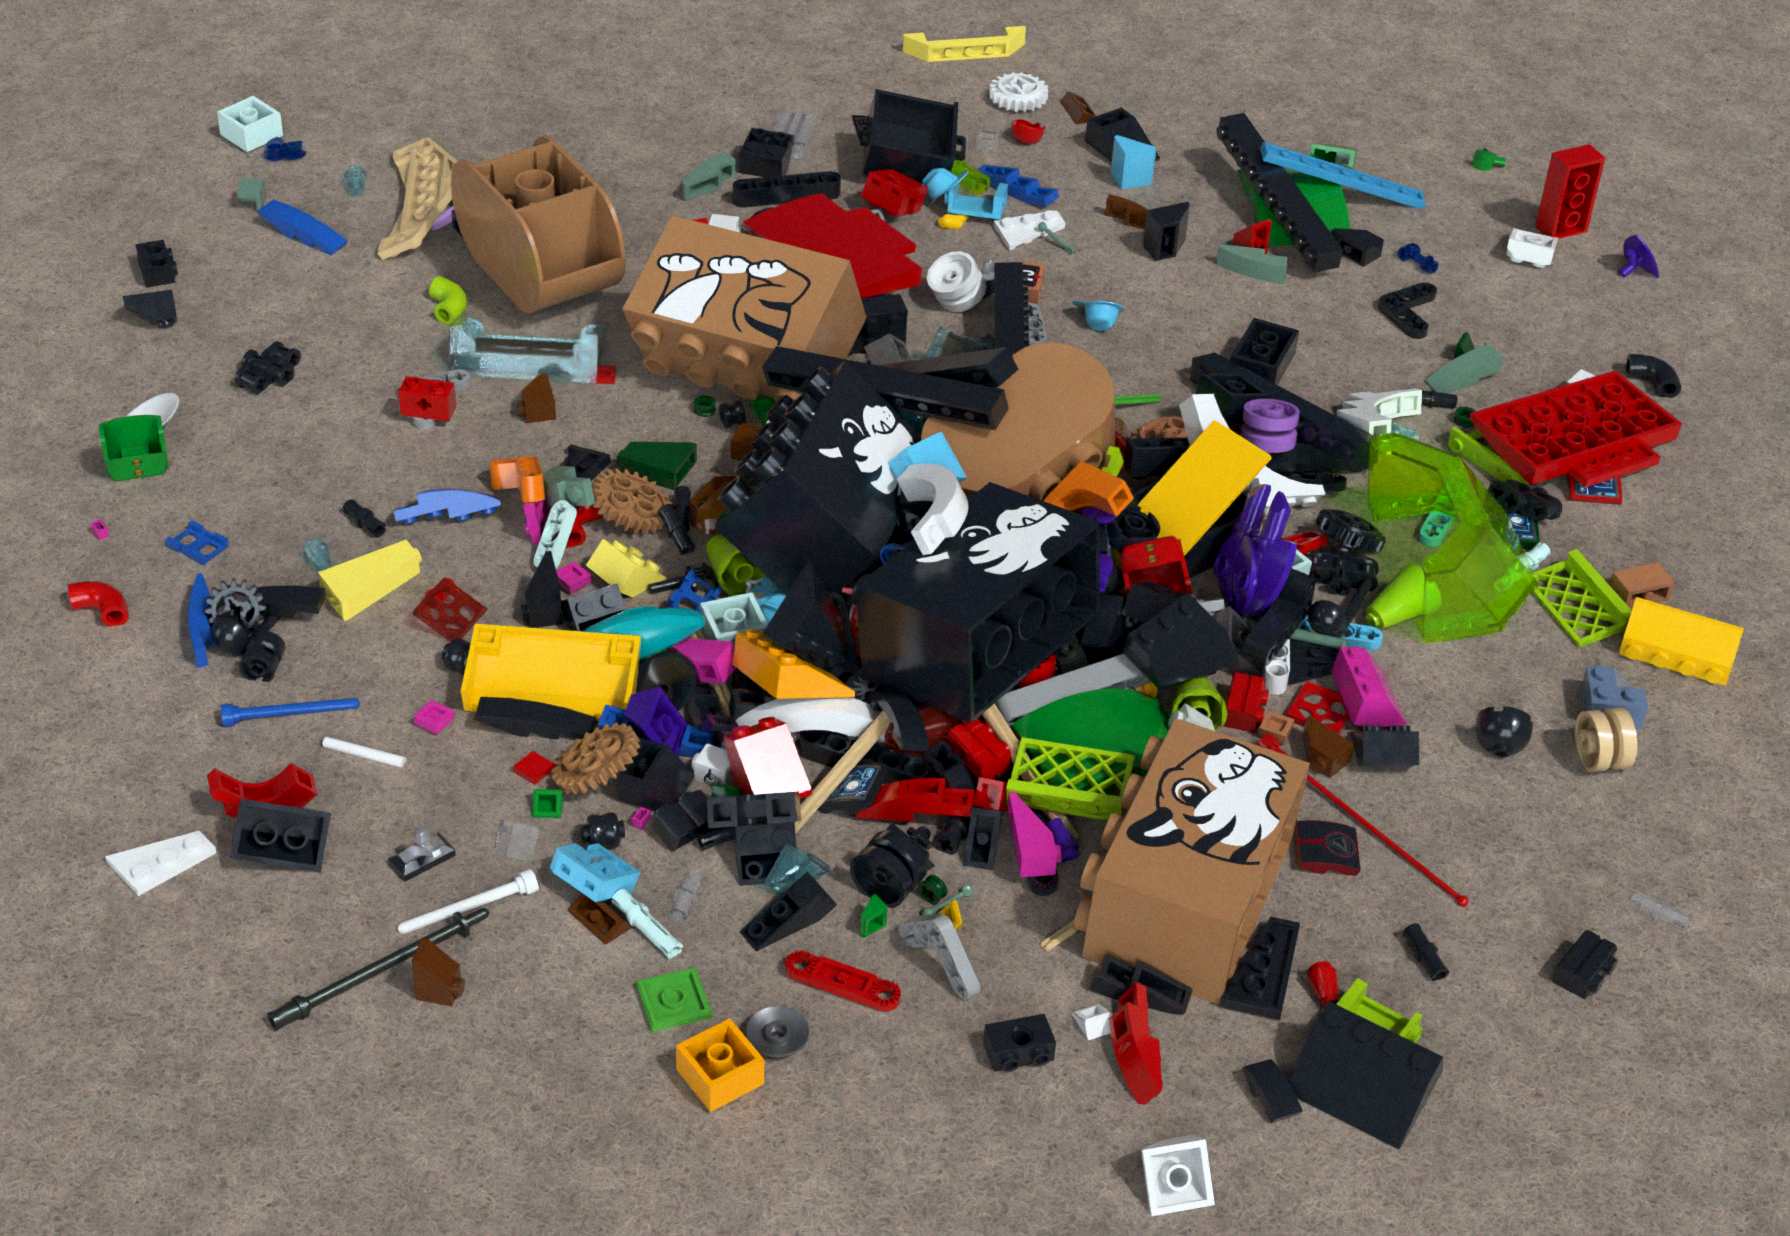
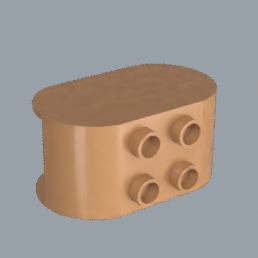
(538, 225)
(1054, 420)

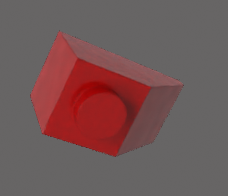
(1254, 236)

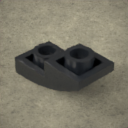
(1274, 1090)

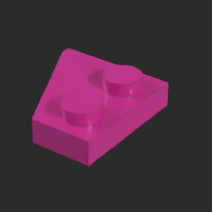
(536, 519)

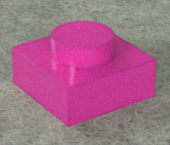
(573, 577)
(434, 717)

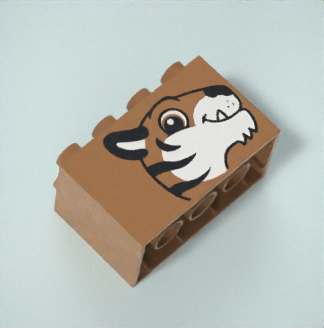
(1191, 856)

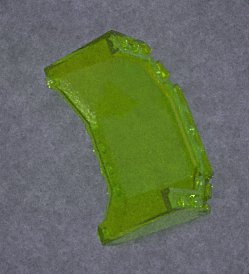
(1481, 568)

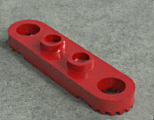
(843, 980)

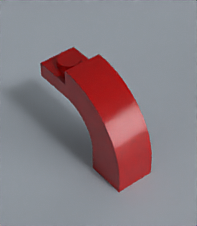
(289, 787)

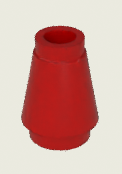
(1324, 982)

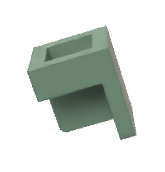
(252, 191)

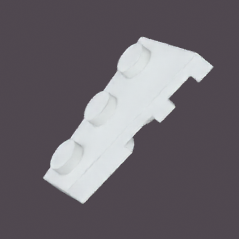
(158, 862)

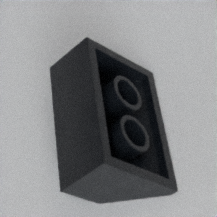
(280, 835)

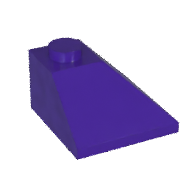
(656, 718)

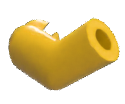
(952, 221)

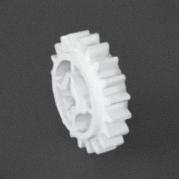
(1018, 92)

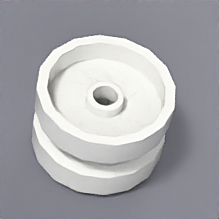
(956, 281)

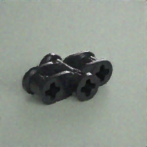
(272, 365)
(1532, 503)
(1352, 569)

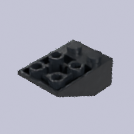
(1104, 127)

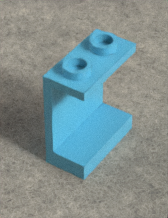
(977, 206)

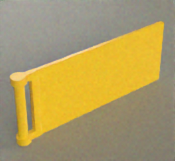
(1201, 485)

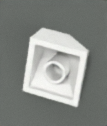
(1177, 1175)

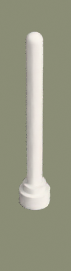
(523, 883)

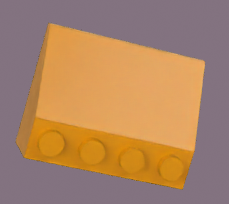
(782, 671)

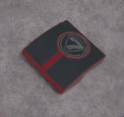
(1326, 847)

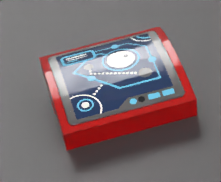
(1605, 492)

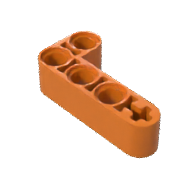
(519, 473)

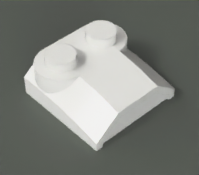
(1531, 248)

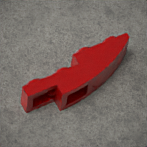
(926, 795)
(1134, 1048)

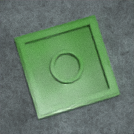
(673, 999)

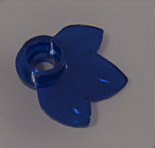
(278, 150)

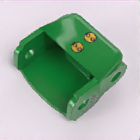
(134, 447)

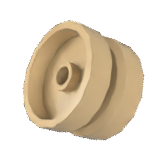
(1606, 739)

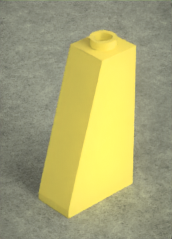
(369, 577)

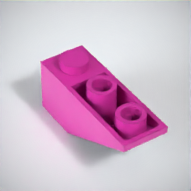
(709, 657)

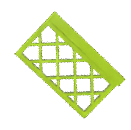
(1596, 592)
(1066, 797)

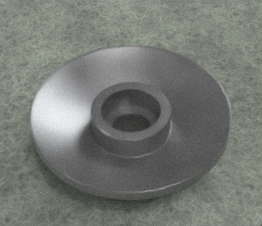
(781, 1022)

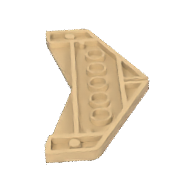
(427, 181)

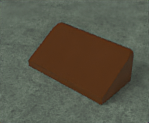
(1077, 108)
(599, 918)

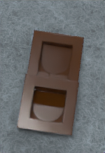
(1127, 210)

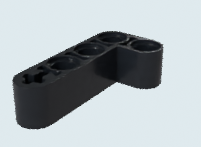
(1281, 619)

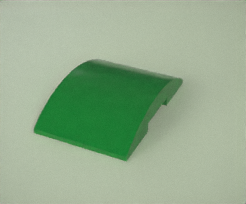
(1322, 195)
(1097, 720)

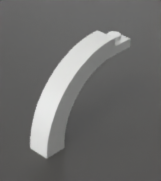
(949, 507)
(830, 714)

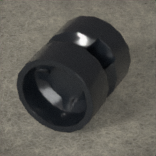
(262, 656)

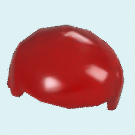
(1027, 132)

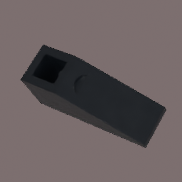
(792, 911)

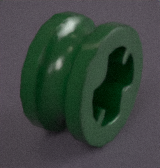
(704, 406)
(1462, 417)
(932, 889)

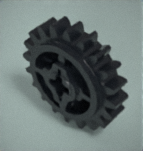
(1350, 530)

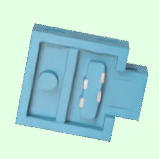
(594, 870)

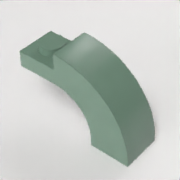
(562, 484)

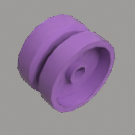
(1270, 424)

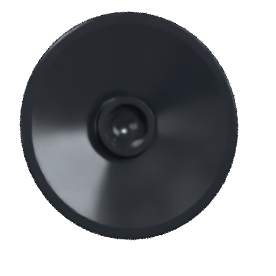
(672, 673)

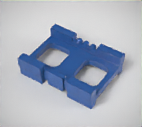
(203, 538)
(686, 593)

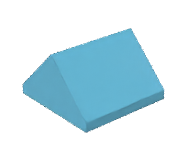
(1132, 163)

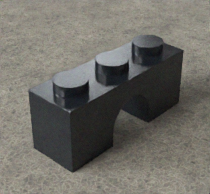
(753, 809)

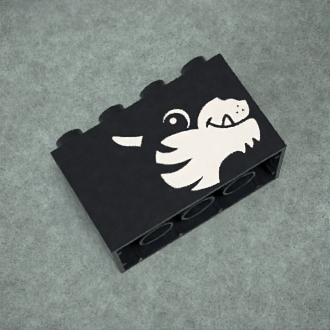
(819, 482)
(982, 605)

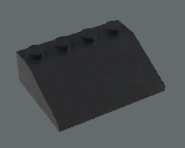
(1365, 1074)

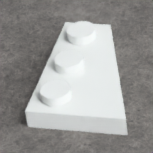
(1024, 228)

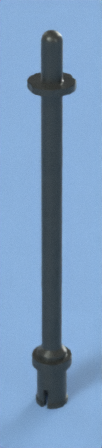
(301, 1006)

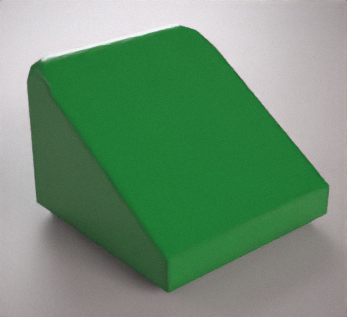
(547, 803)
(873, 917)

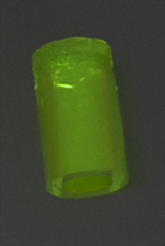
(974, 181)

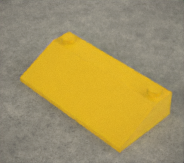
(551, 667)

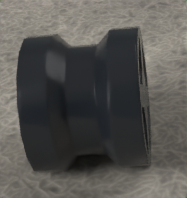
(732, 414)

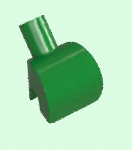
(1484, 160)

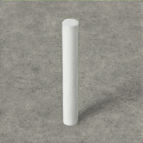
(364, 752)

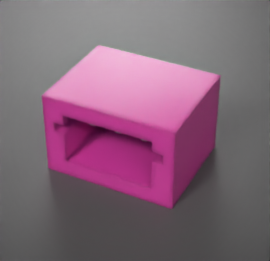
(99, 529)
(641, 818)

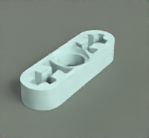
(559, 520)

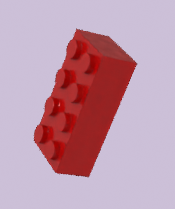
(1570, 191)

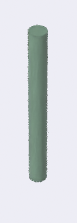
(1310, 637)

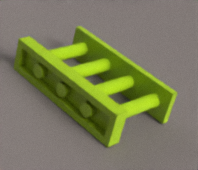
(1481, 455)

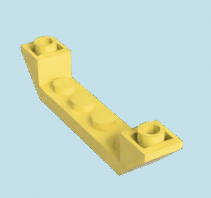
(968, 48)

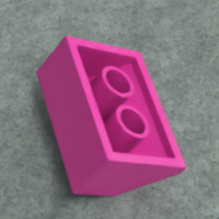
(1365, 689)

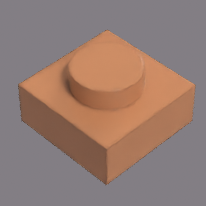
(1277, 725)

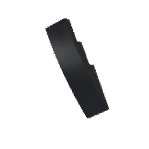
(285, 600)
(528, 716)

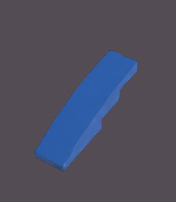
(1019, 187)
(305, 227)
(198, 623)

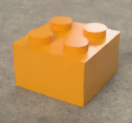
(720, 1064)

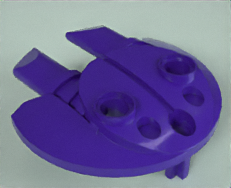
(1252, 567)

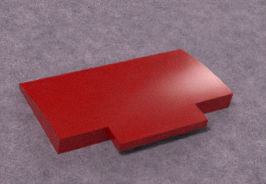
(858, 235)
(1579, 429)

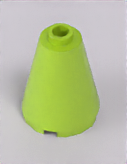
(731, 566)
(1399, 600)
(1203, 697)

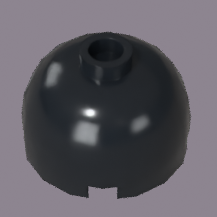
(1132, 527)
(1504, 731)

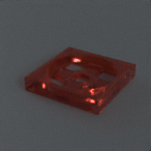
(461, 598)

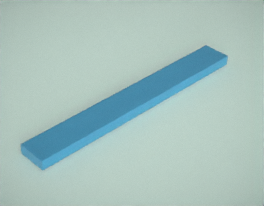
(1342, 175)

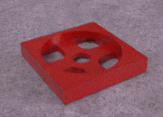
(1328, 698)

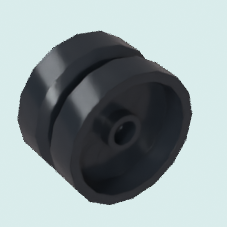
(888, 867)

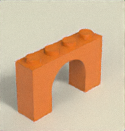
(1091, 487)

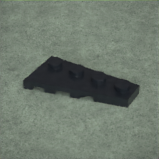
(1265, 973)

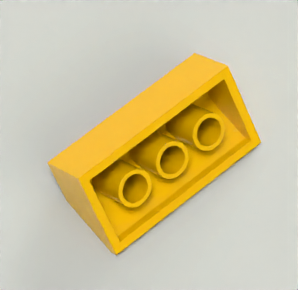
(1681, 641)

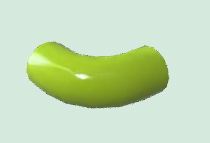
(452, 300)

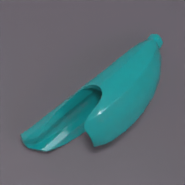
(657, 627)

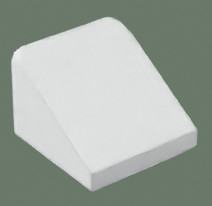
(1093, 1021)

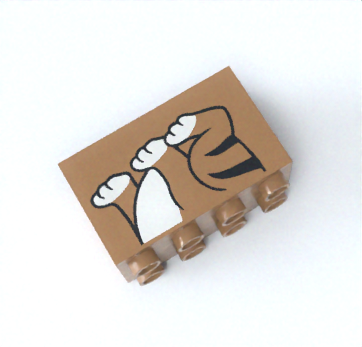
(725, 299)

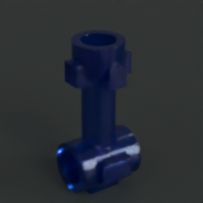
(1413, 252)

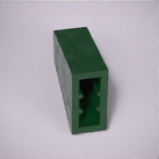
(660, 461)

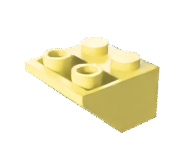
(624, 566)

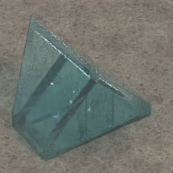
(791, 866)

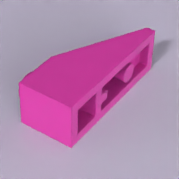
(1032, 840)

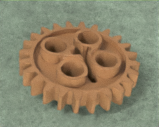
(629, 500)
(595, 758)

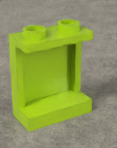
(1358, 1003)

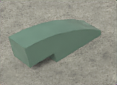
(708, 176)
(1253, 263)
(1466, 370)

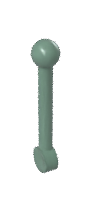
(1043, 227)
(966, 891)

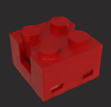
(894, 192)

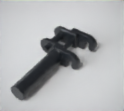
(677, 582)

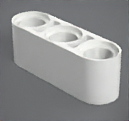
(1278, 671)

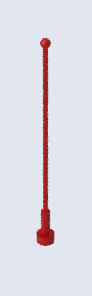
(1272, 743)

